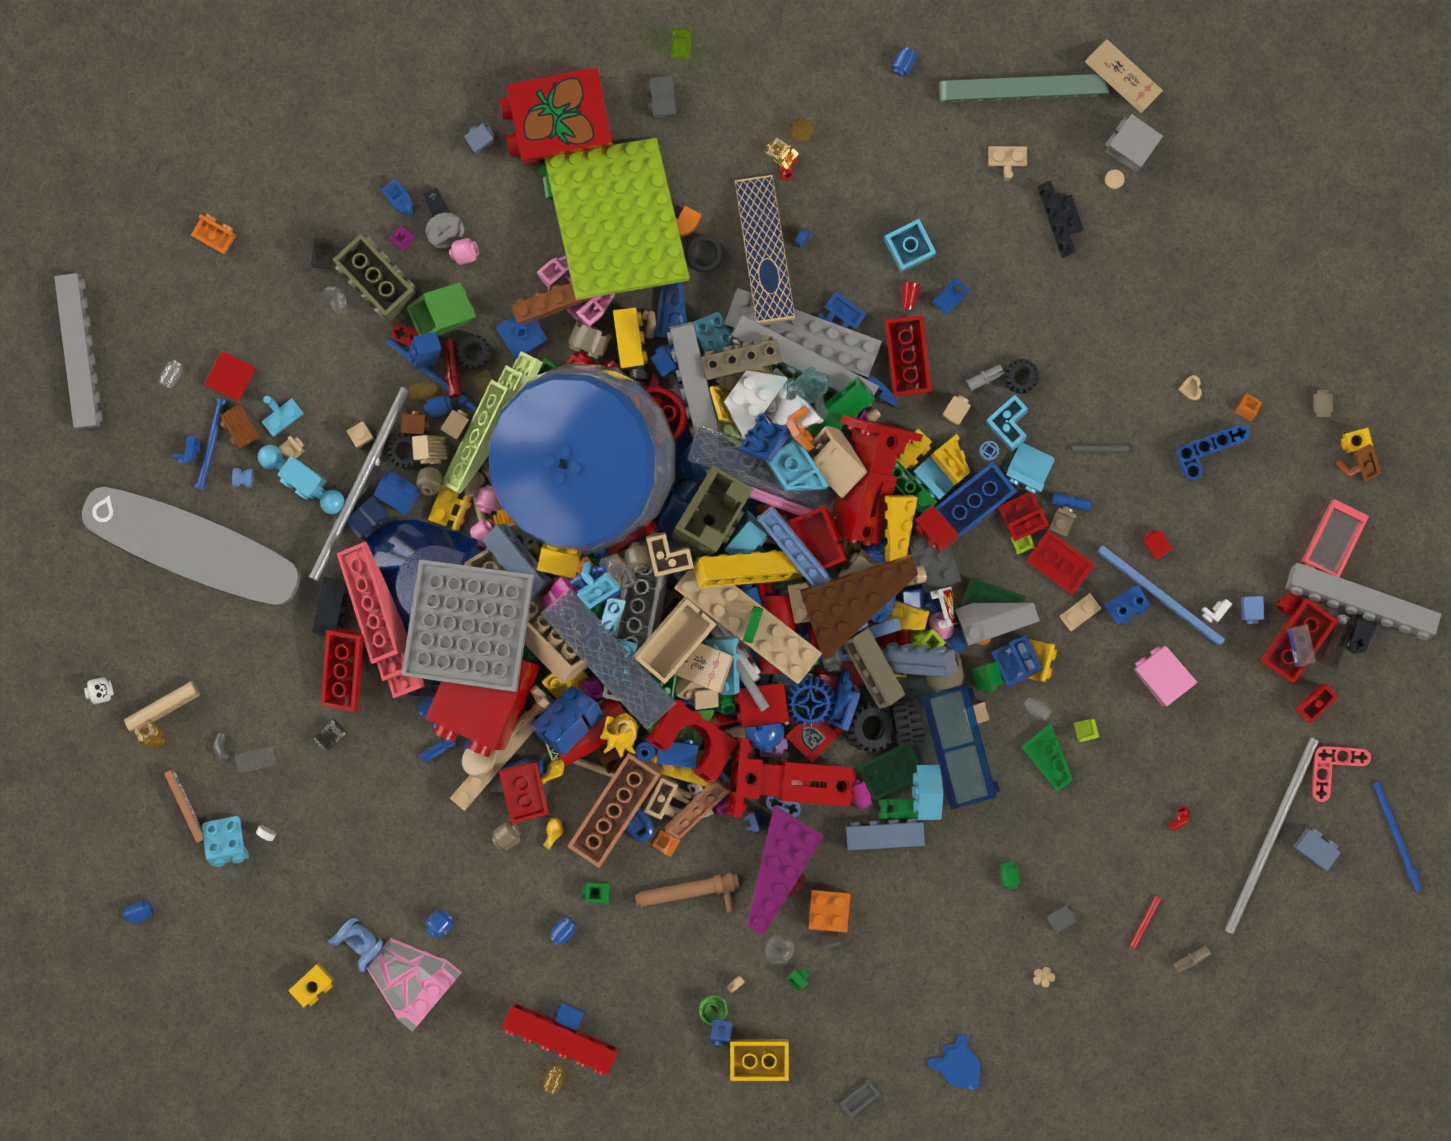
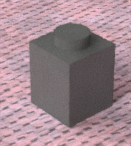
(1061, 918)

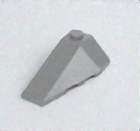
(989, 620)

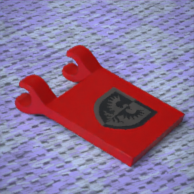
(813, 740)

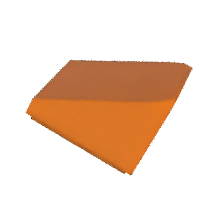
(1248, 407)
(666, 843)

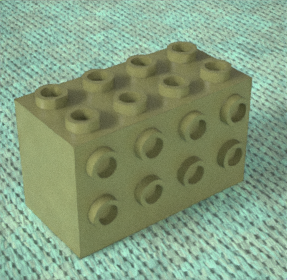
(375, 277)

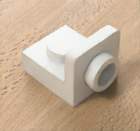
(1219, 610)

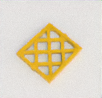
(716, 399)

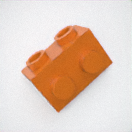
(213, 234)

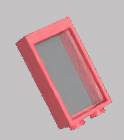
(1334, 538)

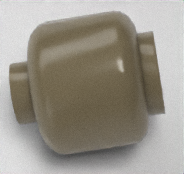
(429, 481)
(638, 557)
(506, 836)

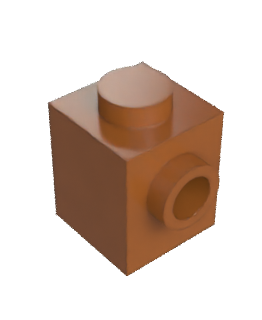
(415, 423)

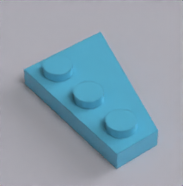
(728, 645)

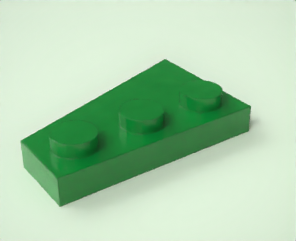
(1048, 757)

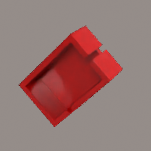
(820, 536)

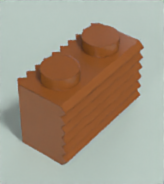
(240, 427)

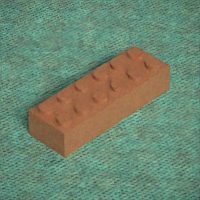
(615, 809)

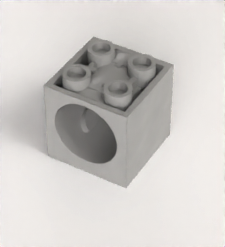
(1132, 143)

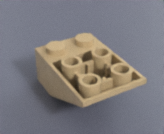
(836, 460)

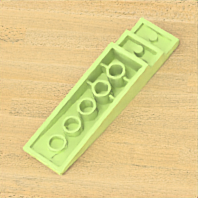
(475, 443)

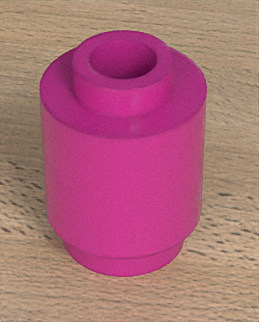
(861, 794)

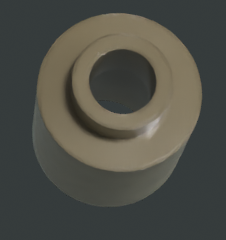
(1323, 403)

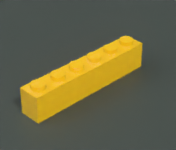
(745, 569)

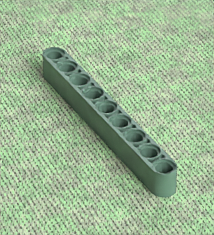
(1022, 87)

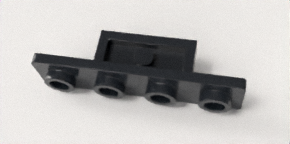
(1061, 216)

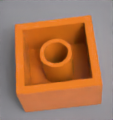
(829, 910)

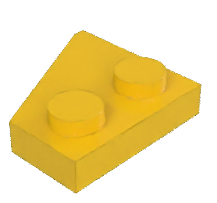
(951, 460)

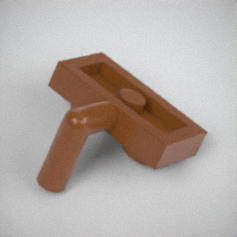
(1366, 465)

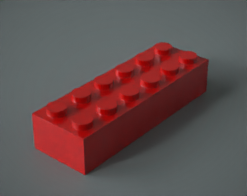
(559, 1038)

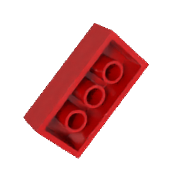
(1279, 654)

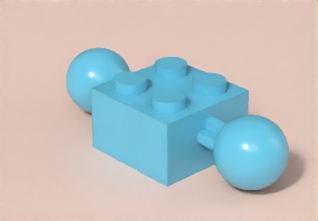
(298, 475)

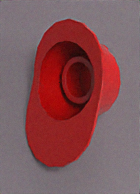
(724, 721)

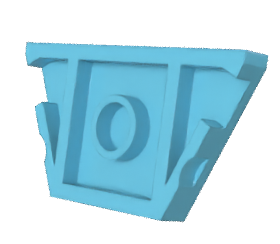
(796, 468)

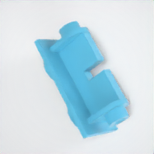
(613, 613)

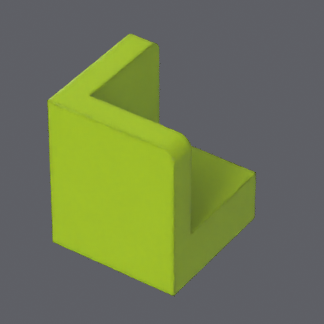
(1086, 730)

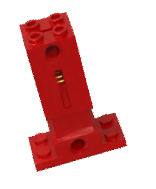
(862, 510)
(786, 781)

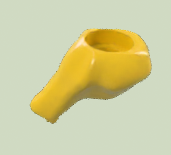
(554, 770)
(554, 831)

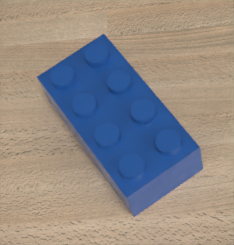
(976, 499)

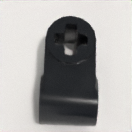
(1361, 632)

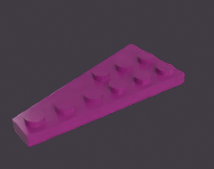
(784, 858)

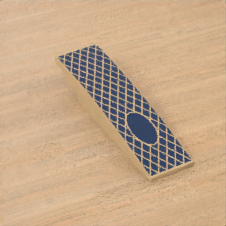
(764, 249)

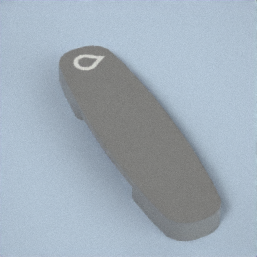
(190, 546)

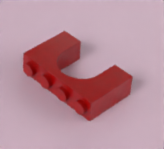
(717, 744)

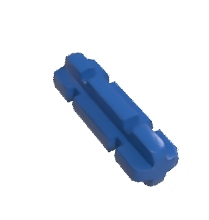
(436, 750)

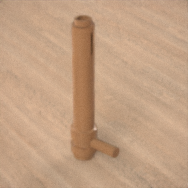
(717, 884)

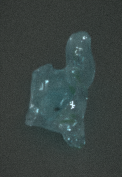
(809, 390)

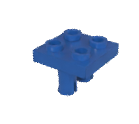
(764, 439)

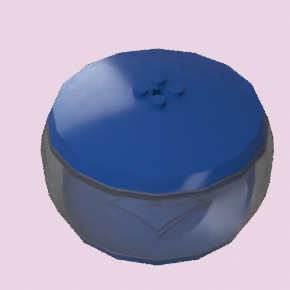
(582, 458)

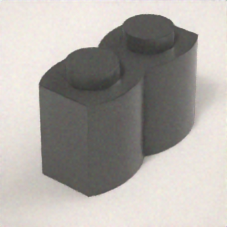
(662, 96)

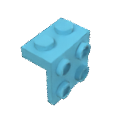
(712, 333)
(1029, 468)
(932, 478)
(224, 841)

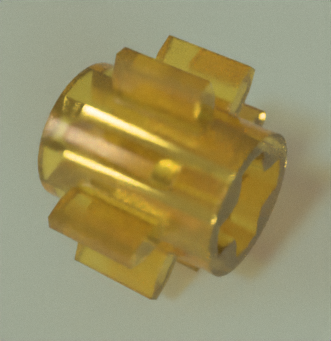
(802, 129)

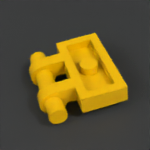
(444, 505)

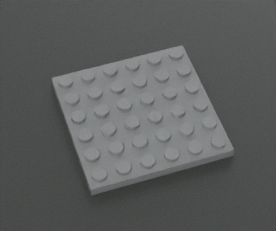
(468, 625)

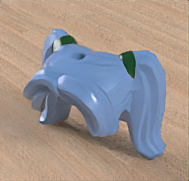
(360, 940)

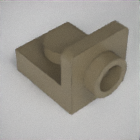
(1062, 521)

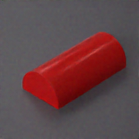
(908, 356)
(781, 608)
(342, 669)
(591, 740)

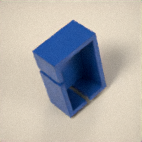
(563, 723)

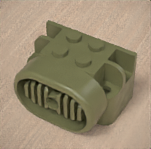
(720, 504)

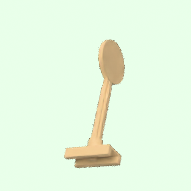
(478, 764)

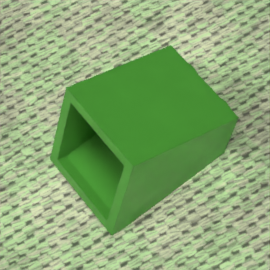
(441, 310)

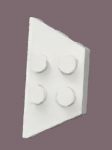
(752, 397)
(781, 408)

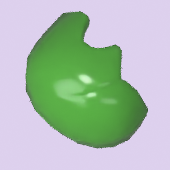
(707, 1014)

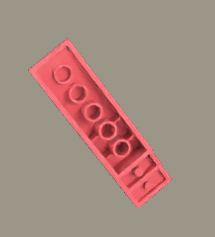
(377, 618)

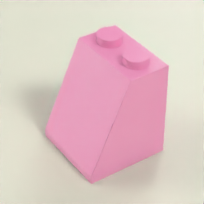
(1164, 675)

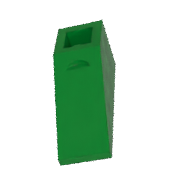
(908, 485)

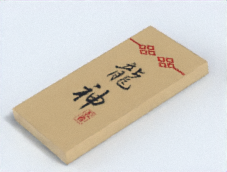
(1123, 76)
(706, 667)

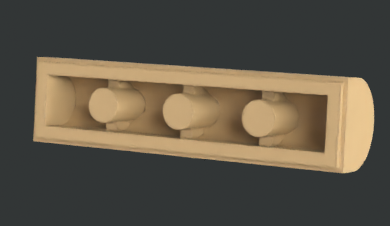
(163, 706)

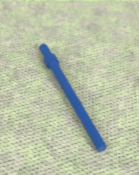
(462, 400)
(1411, 871)

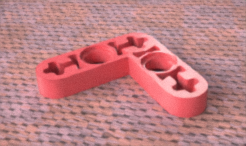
(1327, 765)

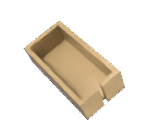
(674, 640)

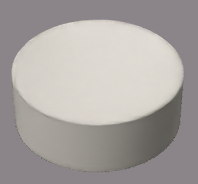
(265, 833)

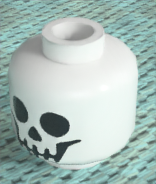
(99, 690)

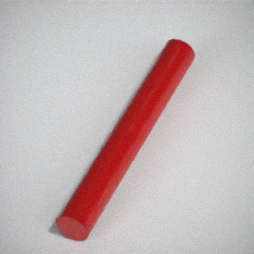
(1145, 922)

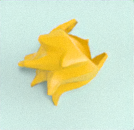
(620, 733)

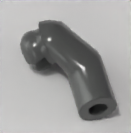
(219, 751)

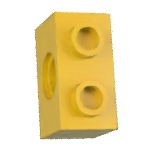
(301, 990)

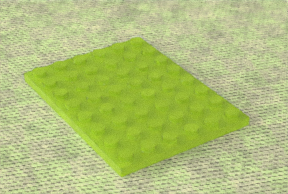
(616, 219)

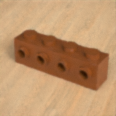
(545, 304)

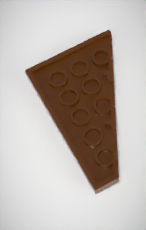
(849, 602)

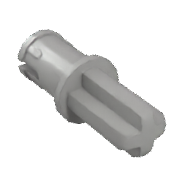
(985, 377)

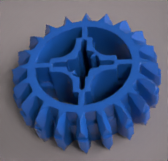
(818, 701)

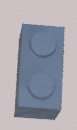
(1317, 849)

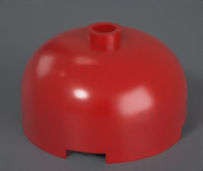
(673, 408)

